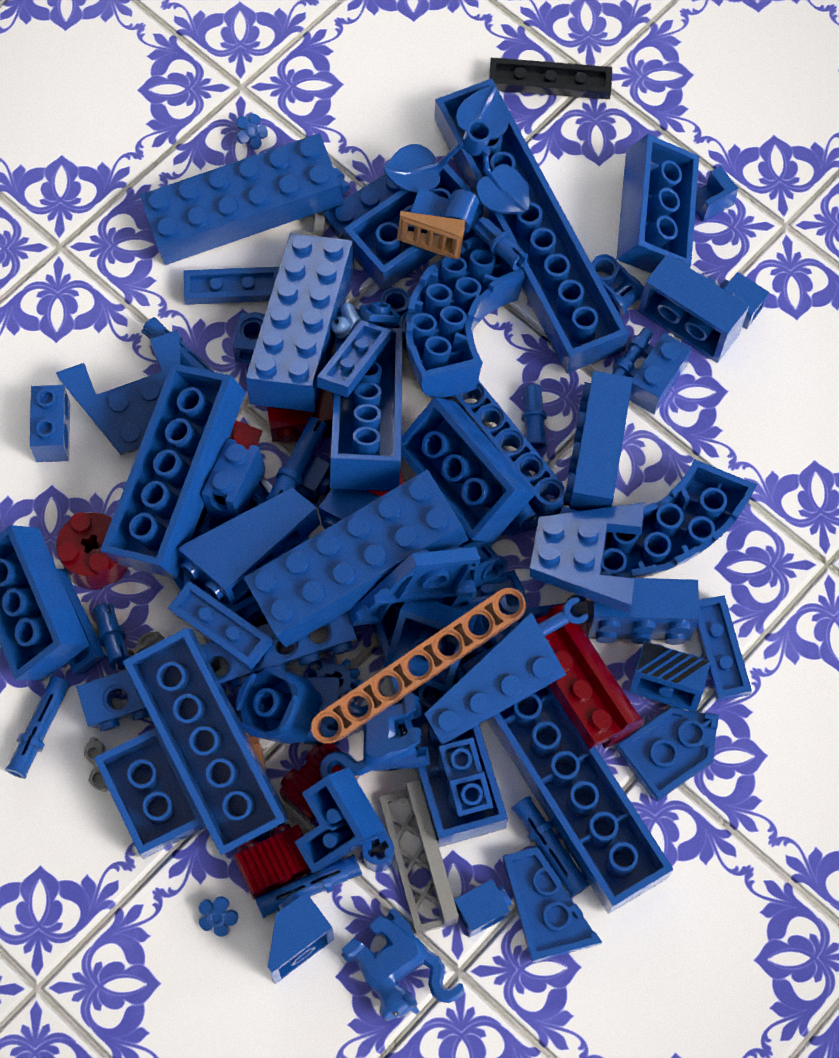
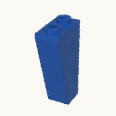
(247, 543)

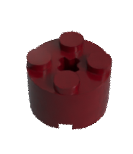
(76, 539)

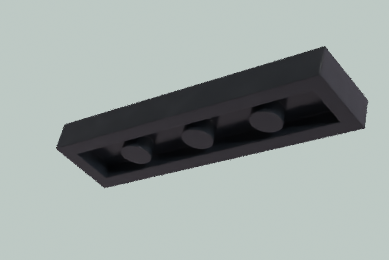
(551, 78)

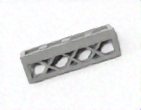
(432, 855)

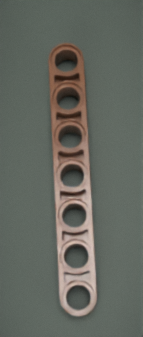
(401, 670)

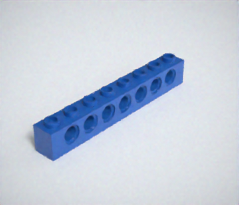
(98, 694)

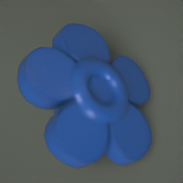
(250, 130)
(216, 915)

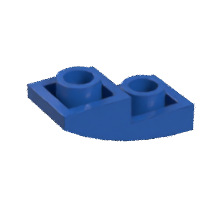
(379, 314)
(465, 777)

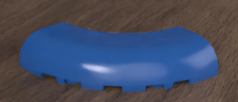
(446, 310)
(679, 524)

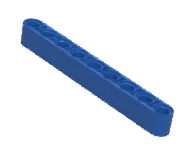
(502, 435)

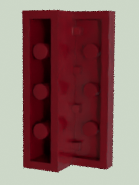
(589, 688)

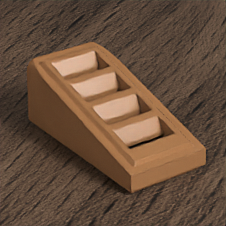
(446, 243)

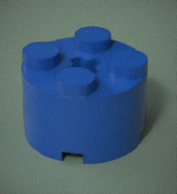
(278, 705)

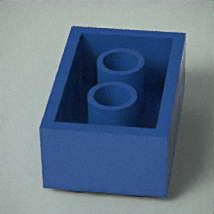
(693, 308)
(659, 612)
(149, 793)

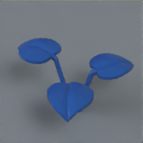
(482, 120)

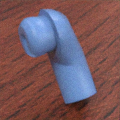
(347, 321)

